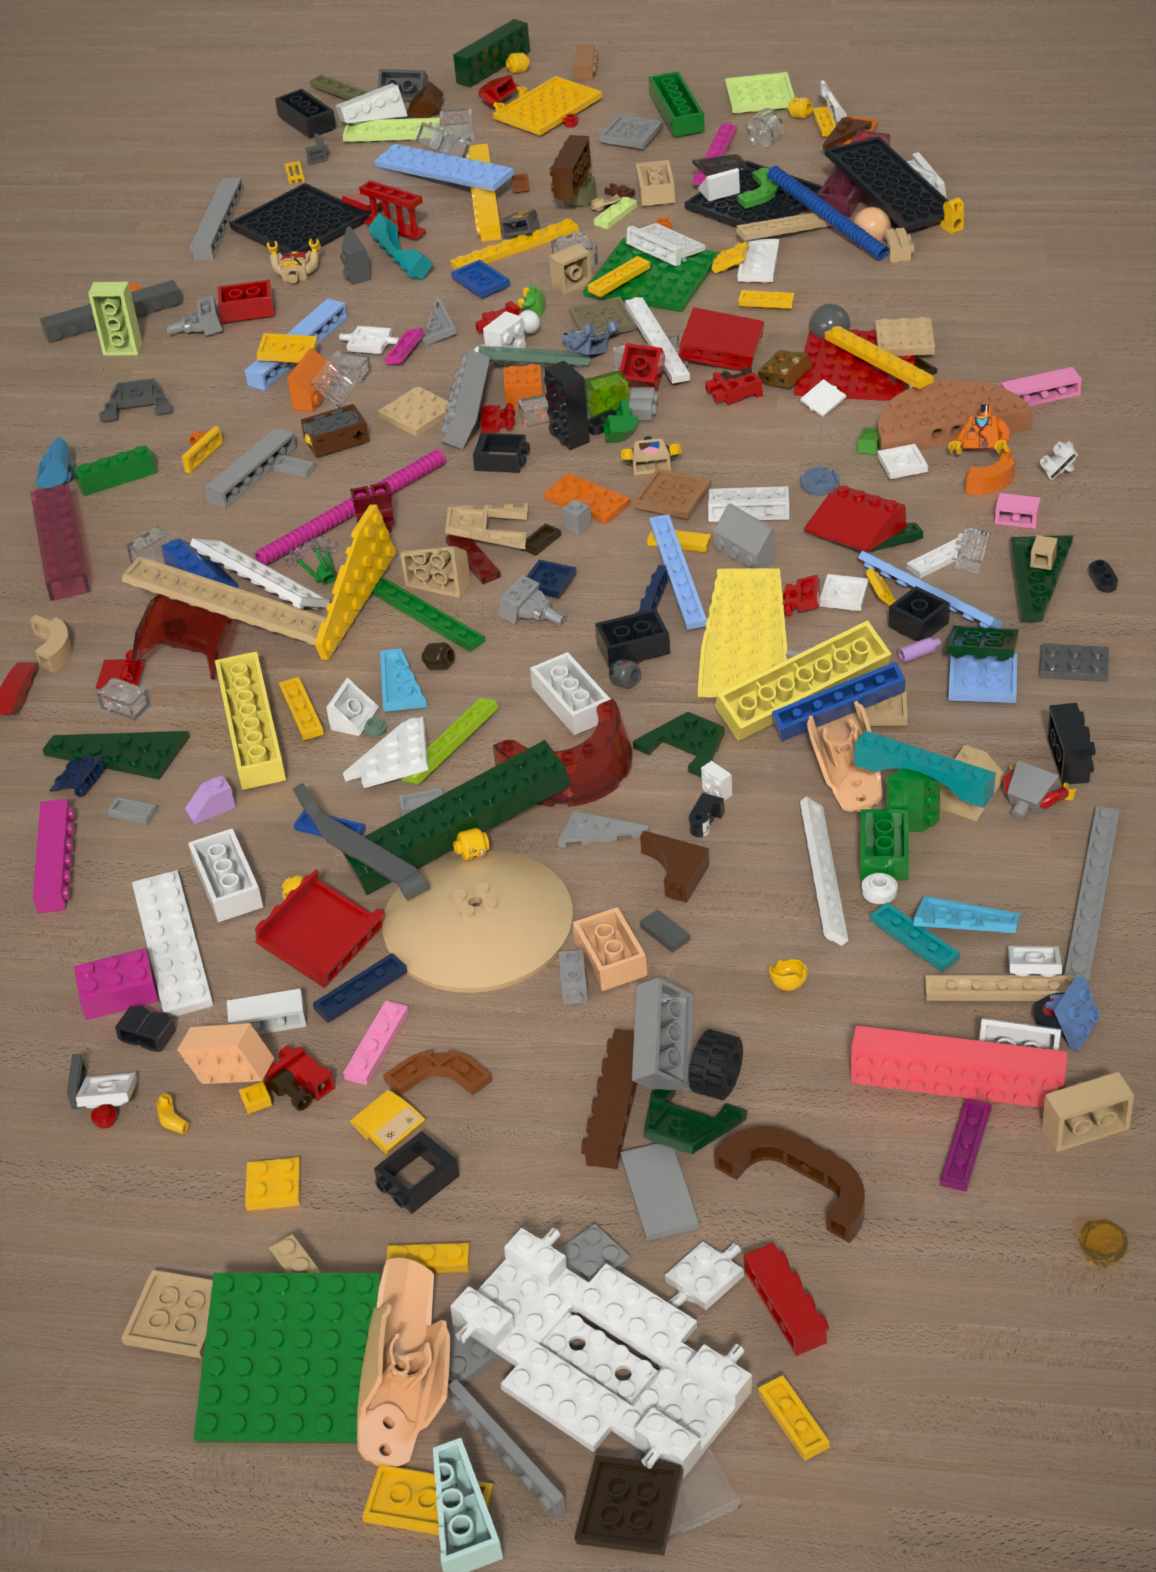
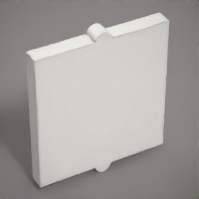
(823, 398)

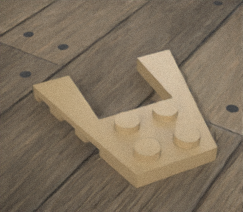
(472, 523)

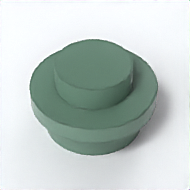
(375, 726)

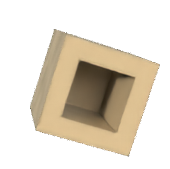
(1043, 552)

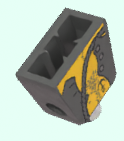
(525, 223)

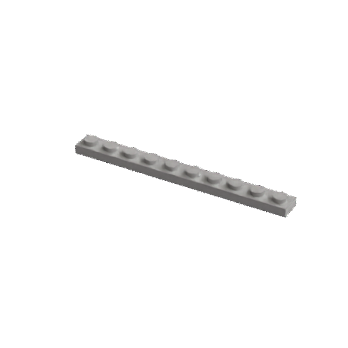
(1092, 893)

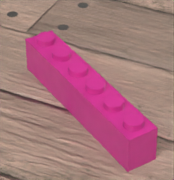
(53, 856)

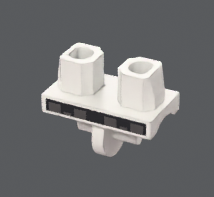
(1061, 461)

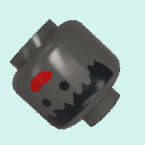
(624, 673)

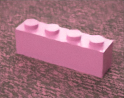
(1046, 386)

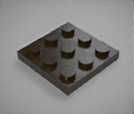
(629, 1505)

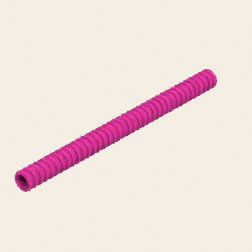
(345, 510)

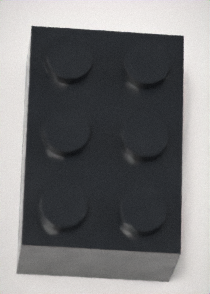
(633, 637)
(1070, 743)

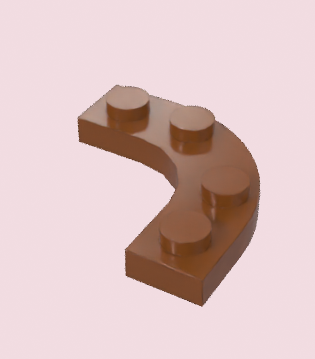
(429, 1064)

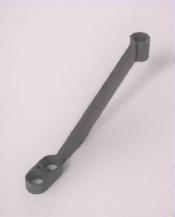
(363, 850)

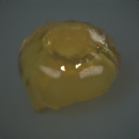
(1103, 1242)

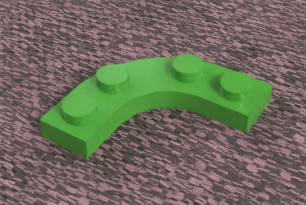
(762, 194)

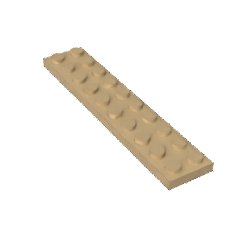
(224, 599)

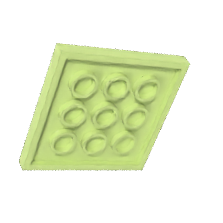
(759, 92)

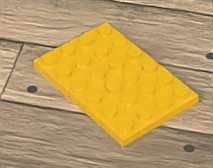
(547, 105)

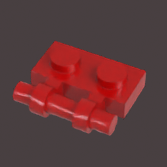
(495, 418)
(807, 595)

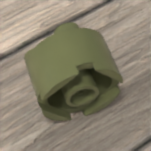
(585, 194)

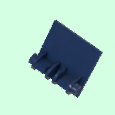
(80, 775)

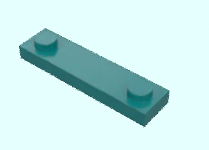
(915, 937)

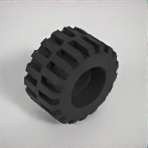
(715, 1064)

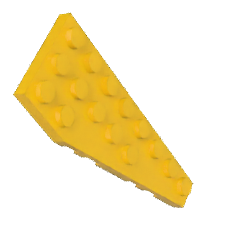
(356, 579)

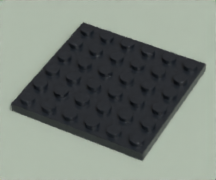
(733, 213)
(297, 218)

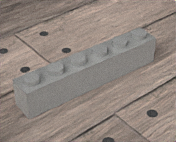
(249, 468)

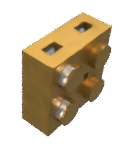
(784, 368)

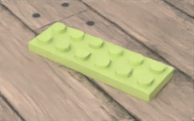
(385, 129)

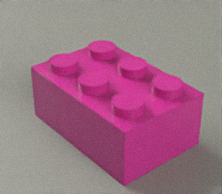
(115, 983)

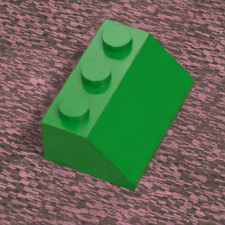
(917, 794)

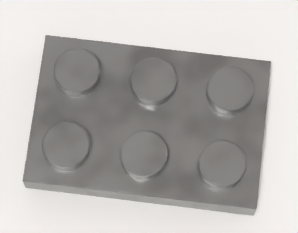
(1074, 662)

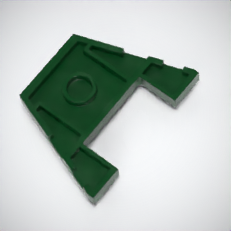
(688, 734)
(685, 1128)

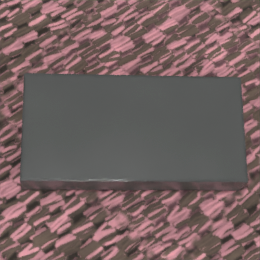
(664, 930)
(76, 1078)

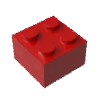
(642, 365)

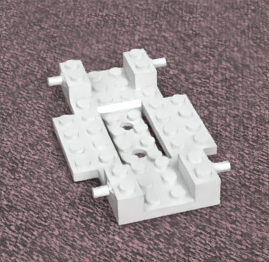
(529, 1322)

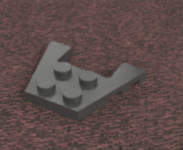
(135, 394)

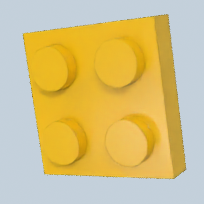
(273, 1184)

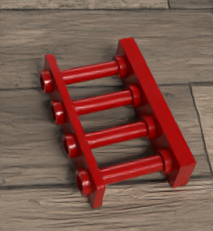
(400, 199)

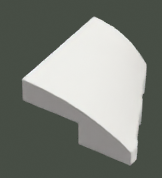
(832, 103)

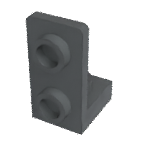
(317, 153)

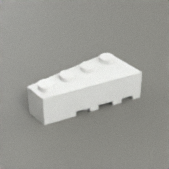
(374, 105)

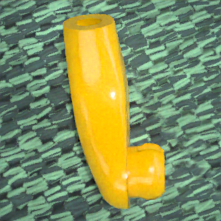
(168, 1117)

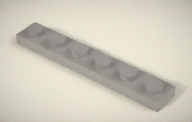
(510, 1454)

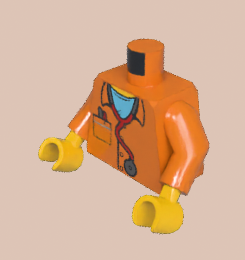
(983, 433)

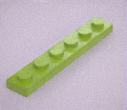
(455, 736)

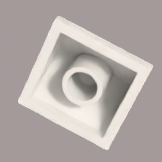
(720, 185)
(350, 709)

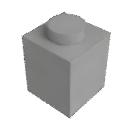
(576, 516)

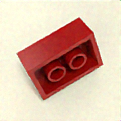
(245, 301)

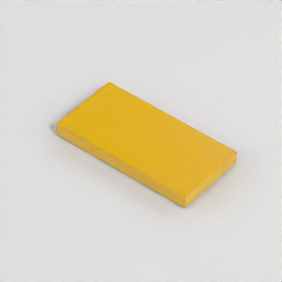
(407, 1499)

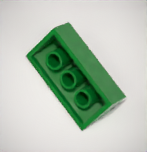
(114, 470)

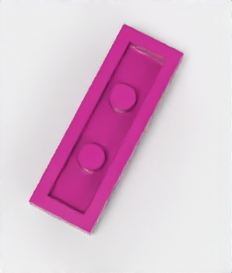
(404, 346)

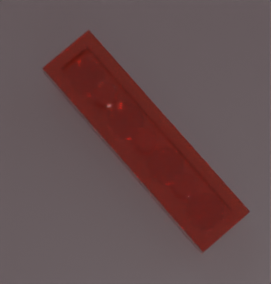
(478, 562)

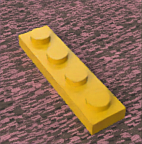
(618, 276)
(301, 708)

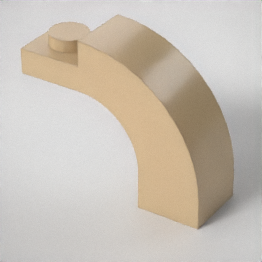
(57, 648)

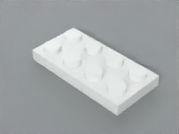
(759, 261)

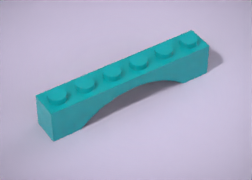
(412, 261)
(967, 781)

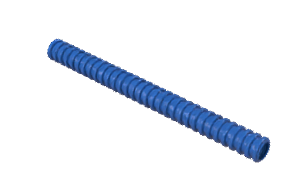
(827, 212)

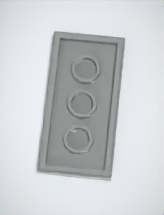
(659, 1191)

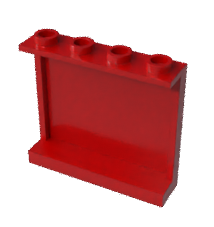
(720, 339)
(317, 930)

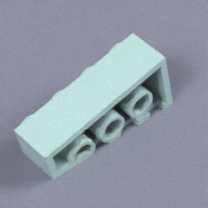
(465, 1524)

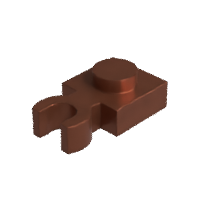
(622, 191)

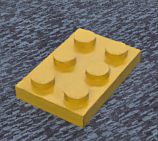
(285, 347)

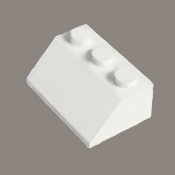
(1020, 1034)

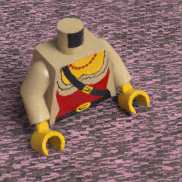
(294, 265)

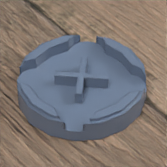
(819, 481)

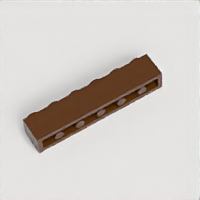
(613, 1105)

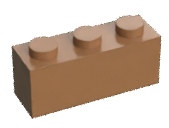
(585, 62)

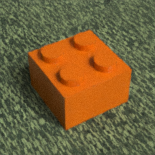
(522, 382)

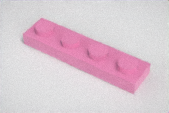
(376, 1042)

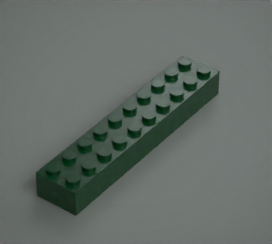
(474, 804)

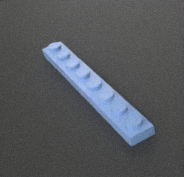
(678, 572)
(905, 578)

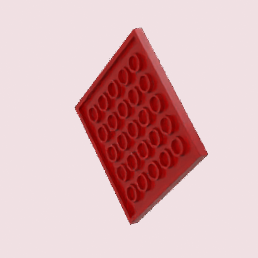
(848, 372)

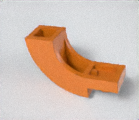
(991, 478)

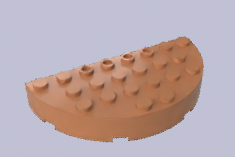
(940, 410)

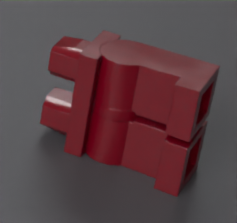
(382, 500)

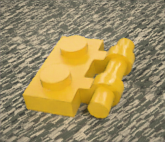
(730, 257)

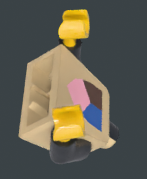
(650, 454)

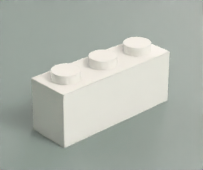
(269, 1011)

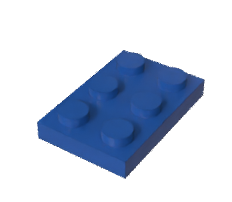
(480, 278)

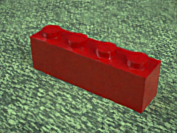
(786, 1299)

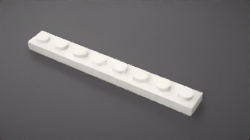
(656, 337)
(823, 871)

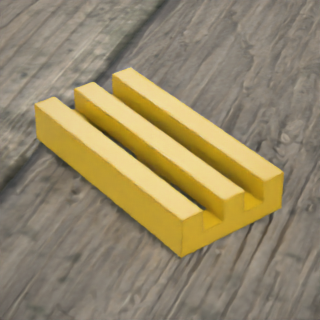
(295, 177)
(880, 587)

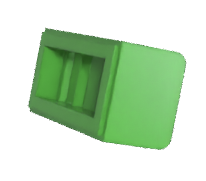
(868, 441)

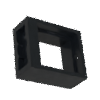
(500, 443)
(421, 1145)

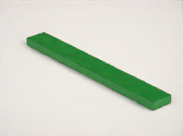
(428, 615)

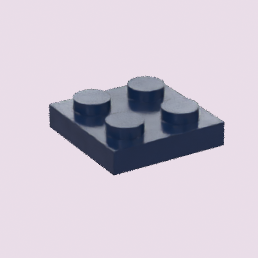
(552, 577)

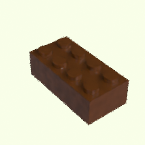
(571, 167)

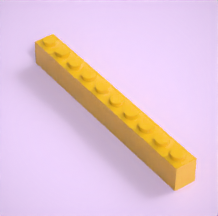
(484, 200)

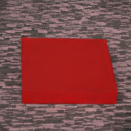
(360, 201)

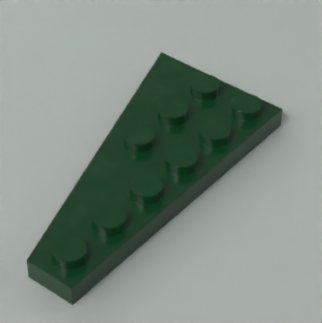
(1033, 584)
(132, 753)

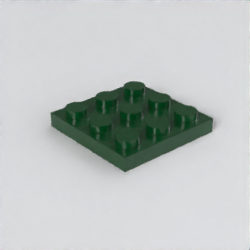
(982, 642)

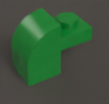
(620, 426)

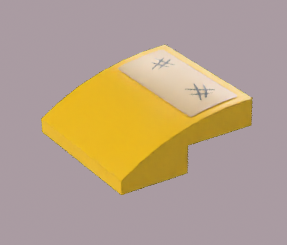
(387, 1121)

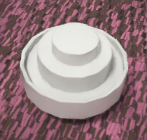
(879, 888)

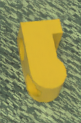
(953, 216)

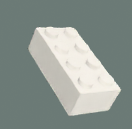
(568, 692)
(225, 875)

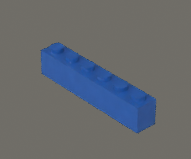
(839, 700)

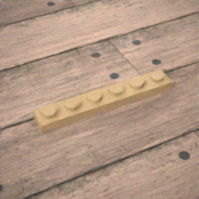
(780, 226)
(994, 987)

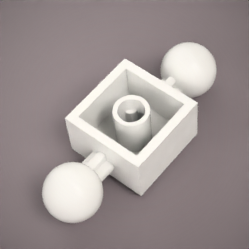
(509, 331)

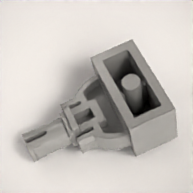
(205, 319)
(527, 602)

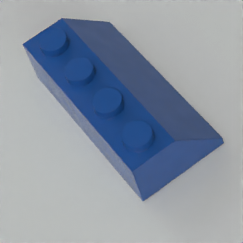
(183, 556)

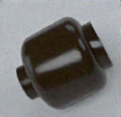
(438, 656)

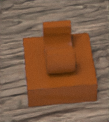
(520, 182)

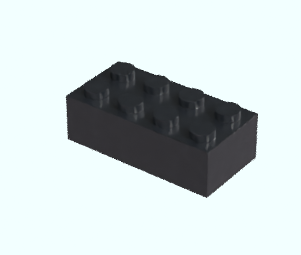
(305, 112)
(567, 405)

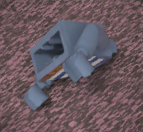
(589, 341)

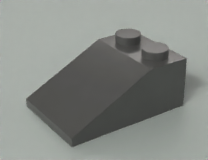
(354, 259)

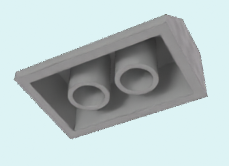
(744, 538)

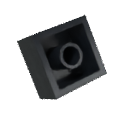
(919, 614)

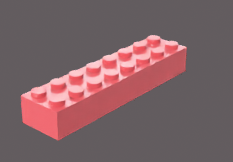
(956, 1066)

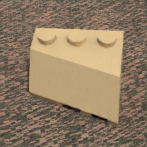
(437, 570)

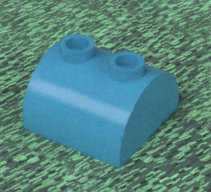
(55, 465)

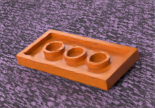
(603, 502)

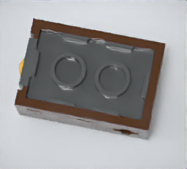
(334, 430)

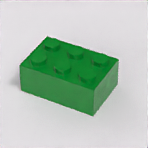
(884, 843)

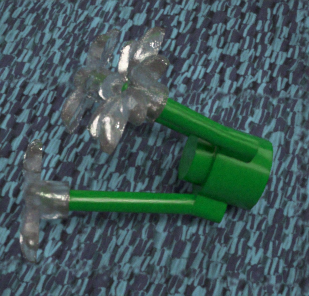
(325, 572)

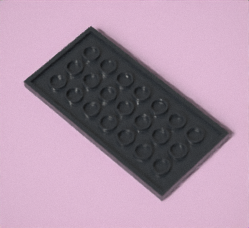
(889, 182)

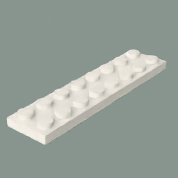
(259, 573)
(172, 944)

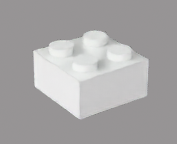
(716, 780)

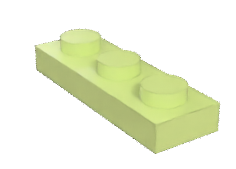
(615, 212)

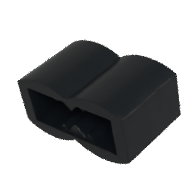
(145, 1028)

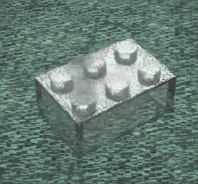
(443, 139)

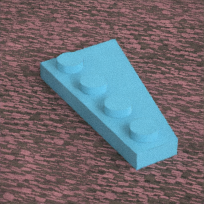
(399, 683)
(960, 915)

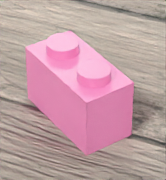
(1017, 510)

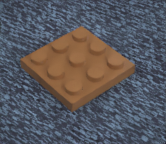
(672, 493)

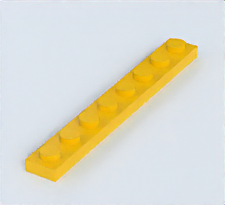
(517, 244)
(879, 357)

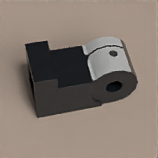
(703, 814)

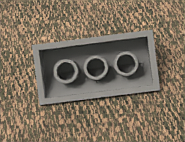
(662, 1036)

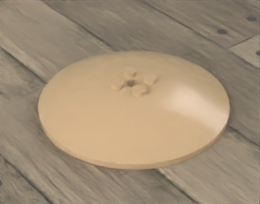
(485, 947)

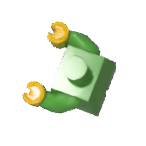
(534, 300)

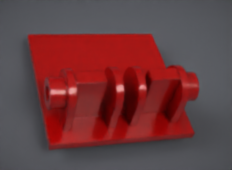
(121, 669)

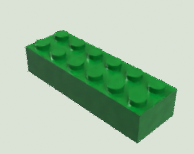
(676, 104)

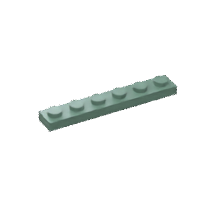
(528, 355)

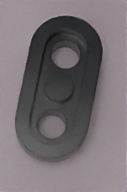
(596, 422)
(1103, 576)

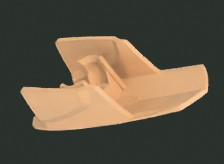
(835, 754)
(402, 1365)

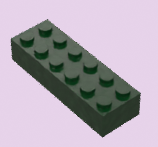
(490, 53)

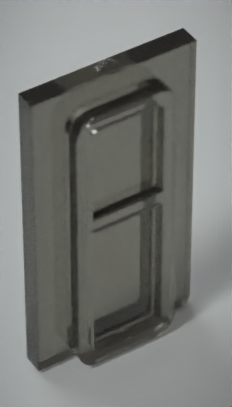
(720, 164)

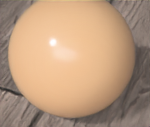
(873, 221)

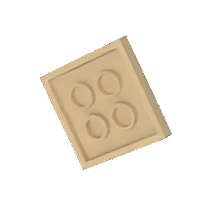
(905, 336)
(415, 411)
(171, 1315)

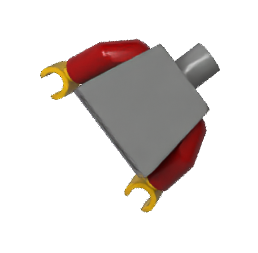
(1033, 789)

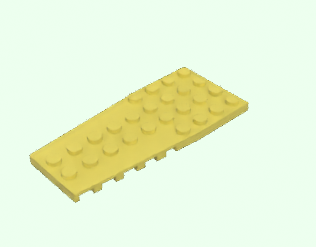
(742, 629)

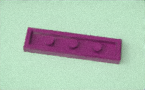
(966, 1145)

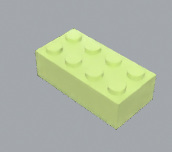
(115, 318)

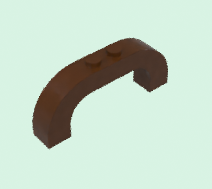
(805, 1157)

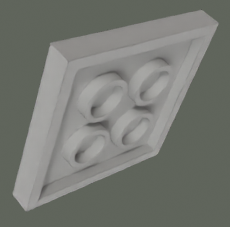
(631, 131)

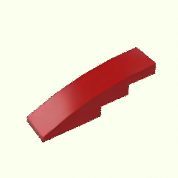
(15, 686)

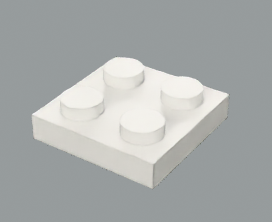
(902, 461)
(844, 592)
(1034, 960)
(106, 1089)

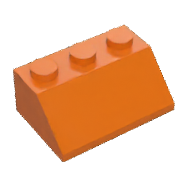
(302, 394)

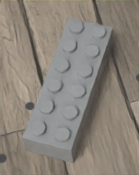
(464, 398)

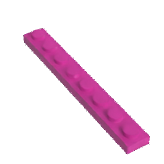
(718, 147)

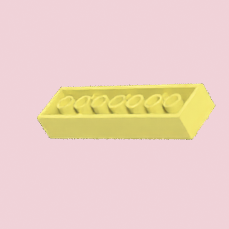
(844, 657)
(250, 721)

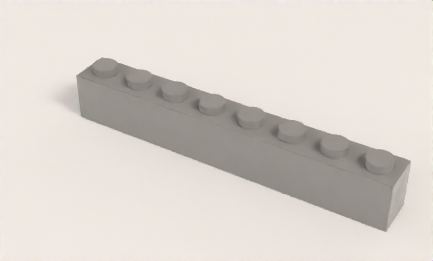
(217, 219)

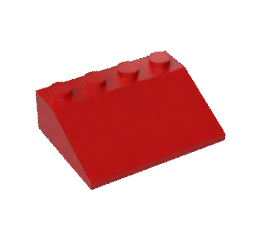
(857, 518)

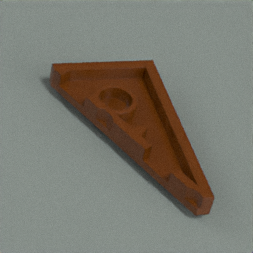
(845, 130)

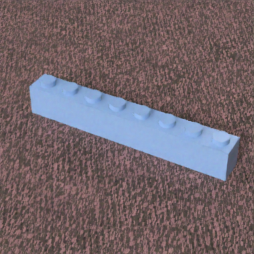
(317, 323)

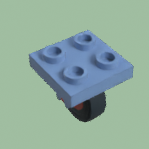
(1071, 1011)

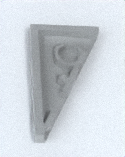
(439, 324)
(599, 829)

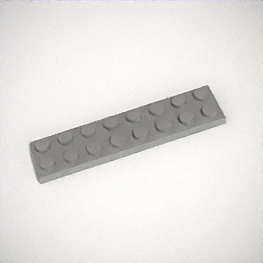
(584, 1257)

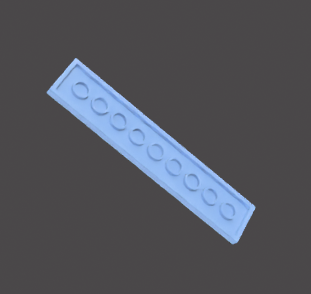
(444, 167)

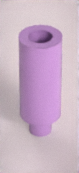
(918, 649)

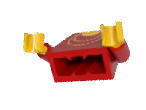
(499, 89)

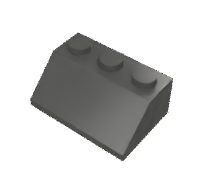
(408, 81)

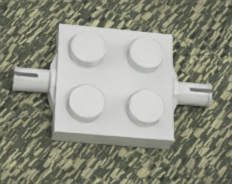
(369, 339)
(704, 1275)

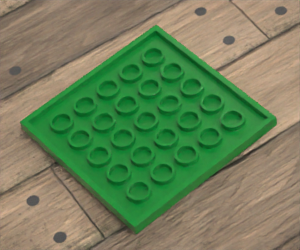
(663, 283)
(284, 1357)

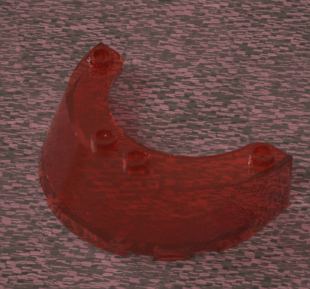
(593, 765)

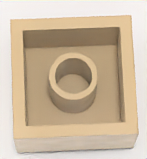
(570, 269)

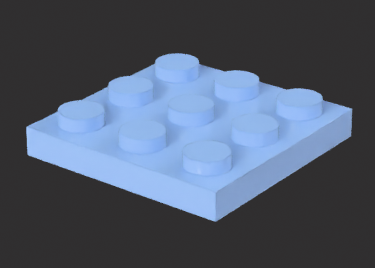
(983, 679)

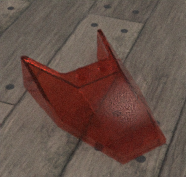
(182, 627)

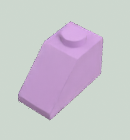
(210, 800)

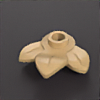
(599, 203)

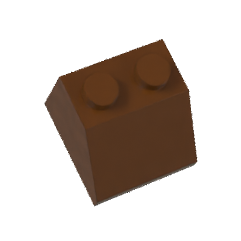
(425, 102)

